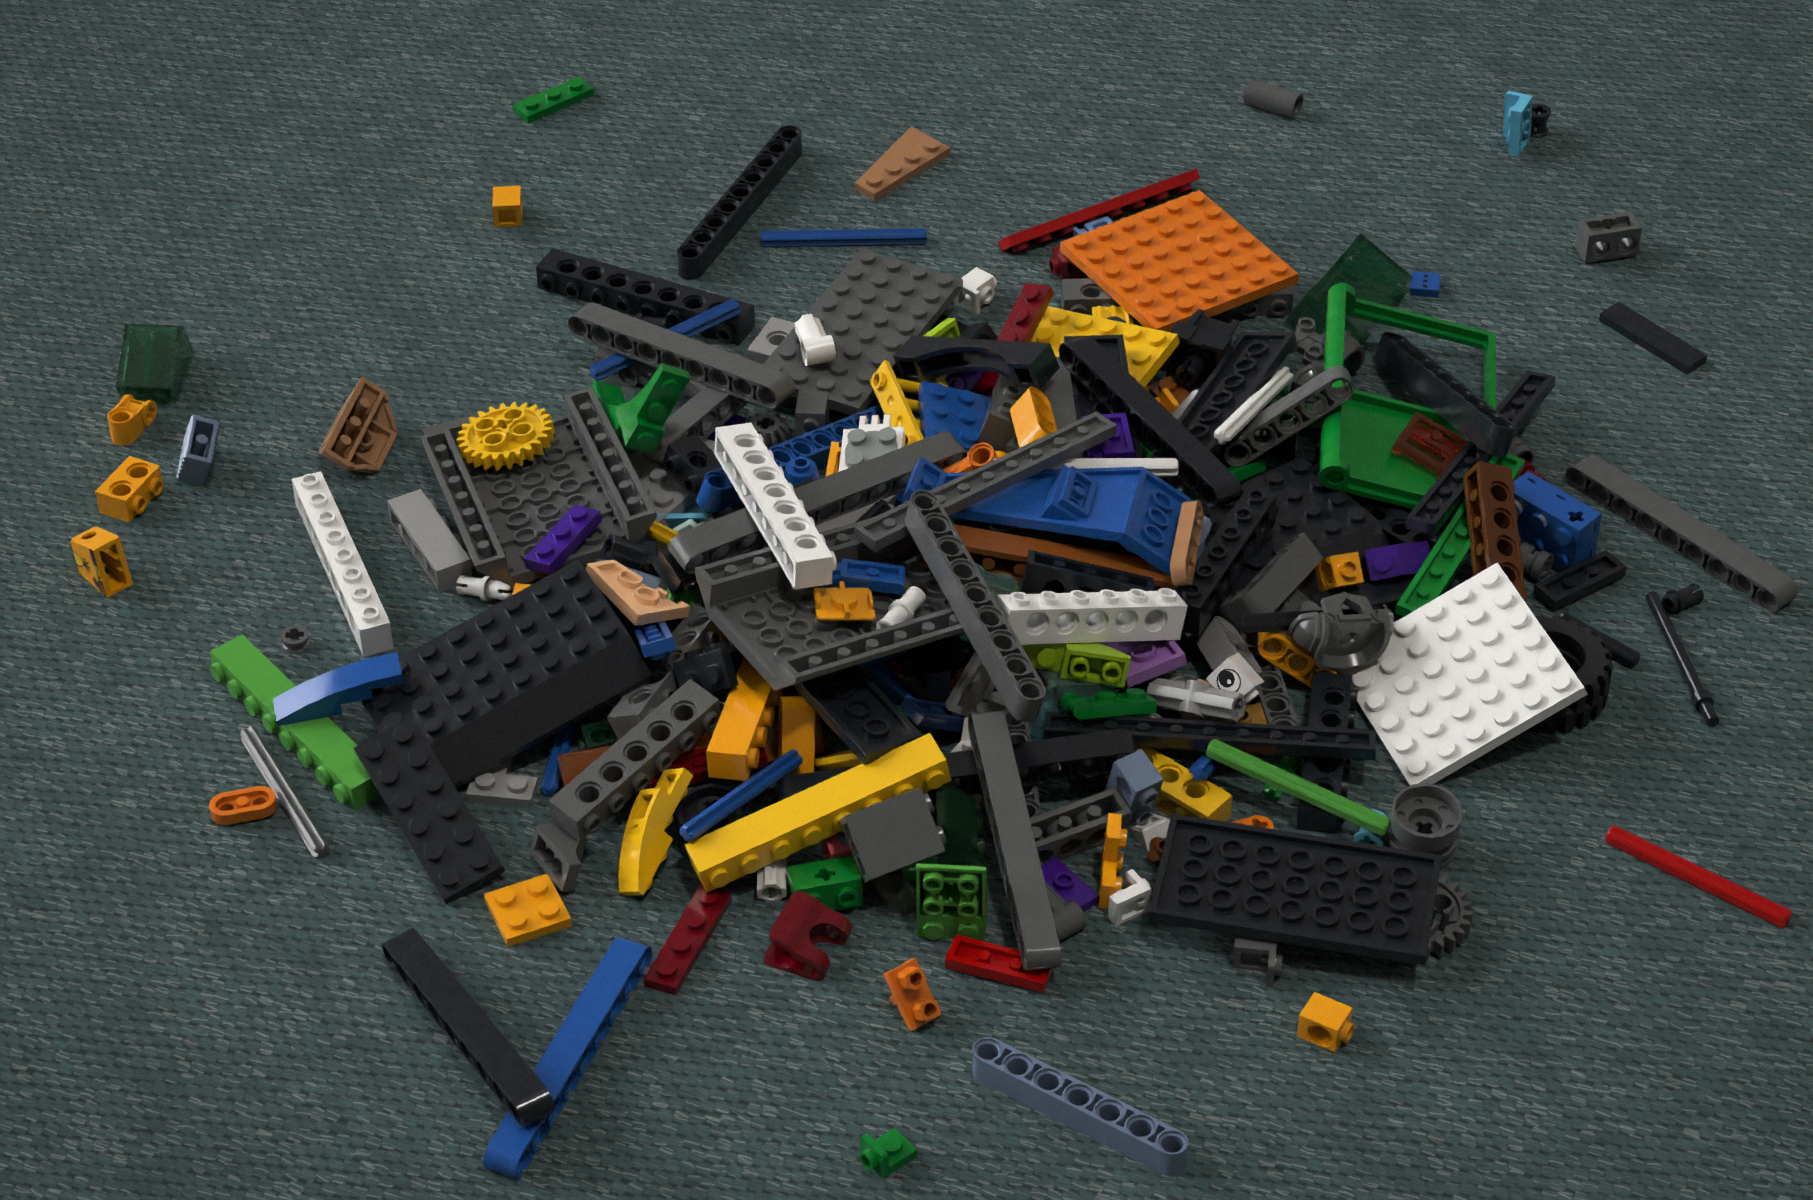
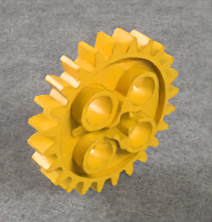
(505, 436)

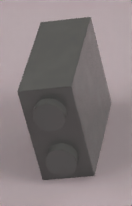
(893, 834)

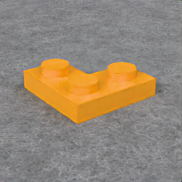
(1111, 859)

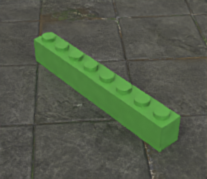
(315, 741)

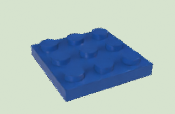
(952, 411)

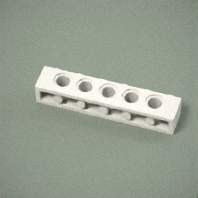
(1094, 616)

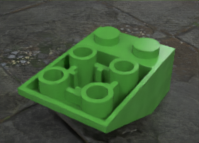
(951, 901)

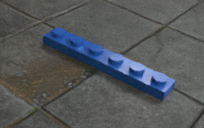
(654, 639)

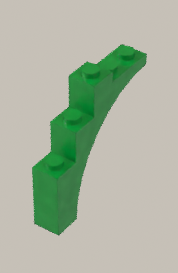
(642, 419)

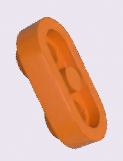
(243, 805)

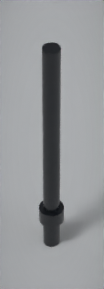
(1700, 697)

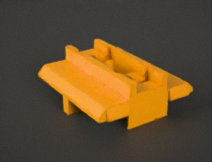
(843, 604)

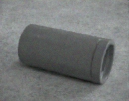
(1273, 98)

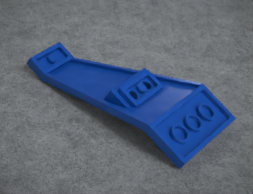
(1091, 502)

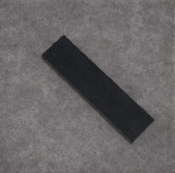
(1653, 338)

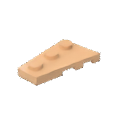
(632, 597)

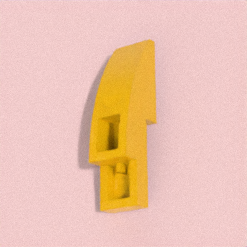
(644, 838)

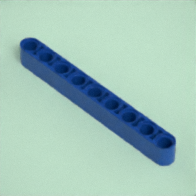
(719, 493)
(570, 1051)

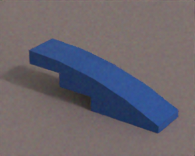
(344, 685)

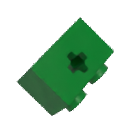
(831, 881)

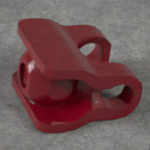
(797, 929)

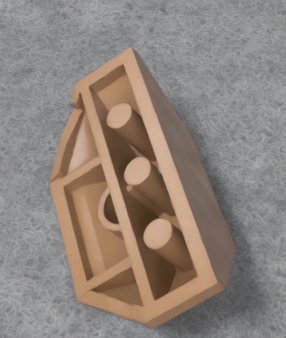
(361, 430)

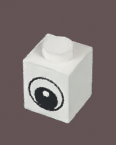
(1237, 676)

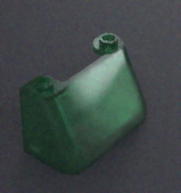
(1369, 273)

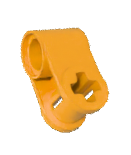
(130, 419)

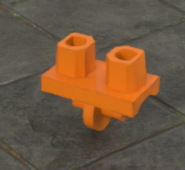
(912, 994)

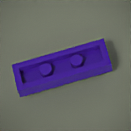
(562, 539)

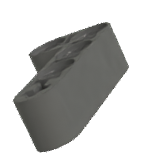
(1273, 581)

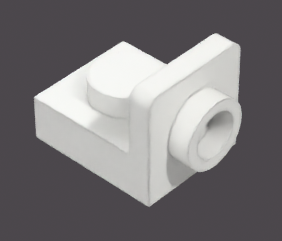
(1130, 901)

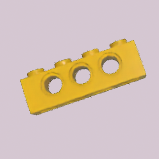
(1183, 795)

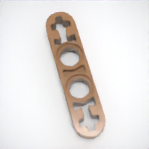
(1187, 543)

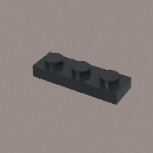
(1579, 580)

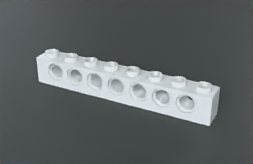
(774, 506)
(342, 564)

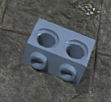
(1137, 783)

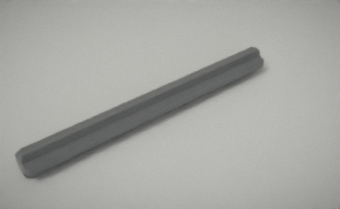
(285, 792)

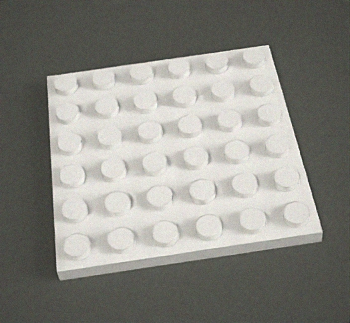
(1463, 678)

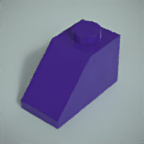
(1396, 560)

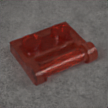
(1431, 438)

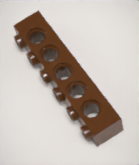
(1493, 521)

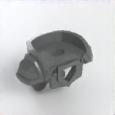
(1313, 348)
(1342, 639)

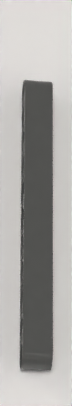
(822, 501)

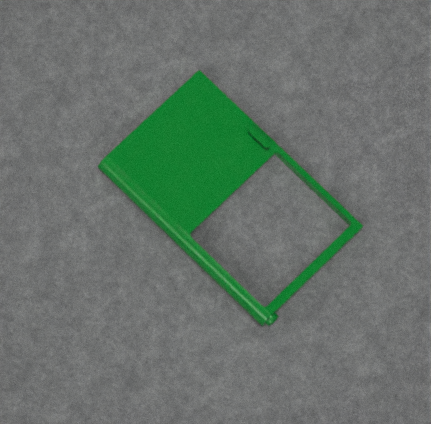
(1365, 427)

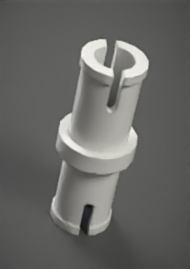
(485, 588)
(903, 608)

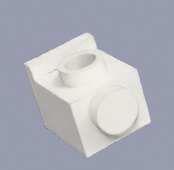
(976, 291)

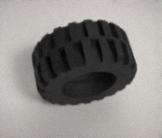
(1591, 664)

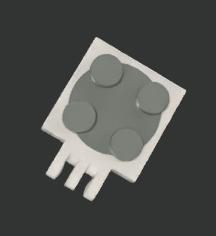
(870, 441)

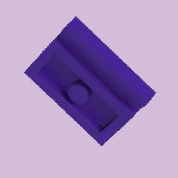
(1117, 446)

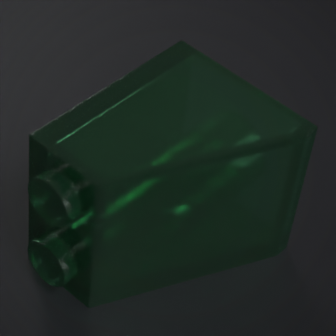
(154, 362)

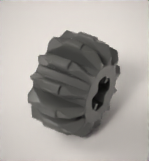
(771, 427)

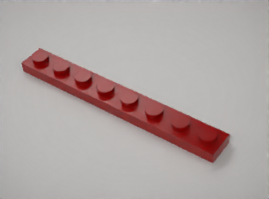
(1110, 208)

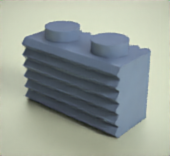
(198, 450)

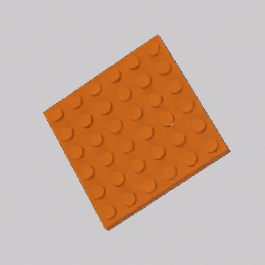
(1178, 261)

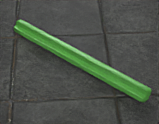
(1298, 787)

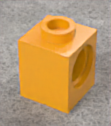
(507, 206)
(1339, 571)
(1325, 1022)

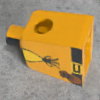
(99, 551)

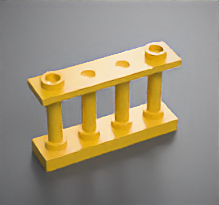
(894, 403)

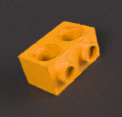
(129, 489)

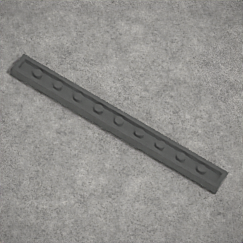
(994, 476)

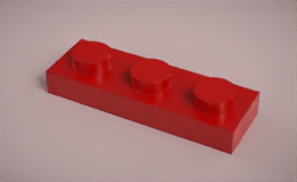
(994, 963)

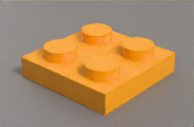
(527, 910)

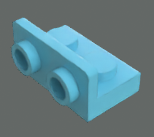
(1517, 121)

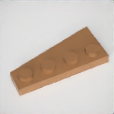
(901, 162)

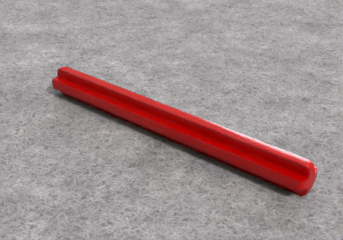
(1699, 876)

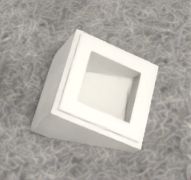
(1154, 827)

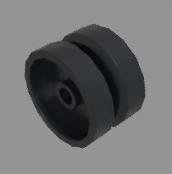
(698, 800)

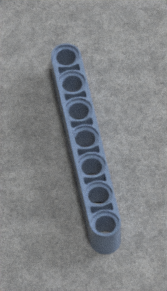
(1080, 1106)

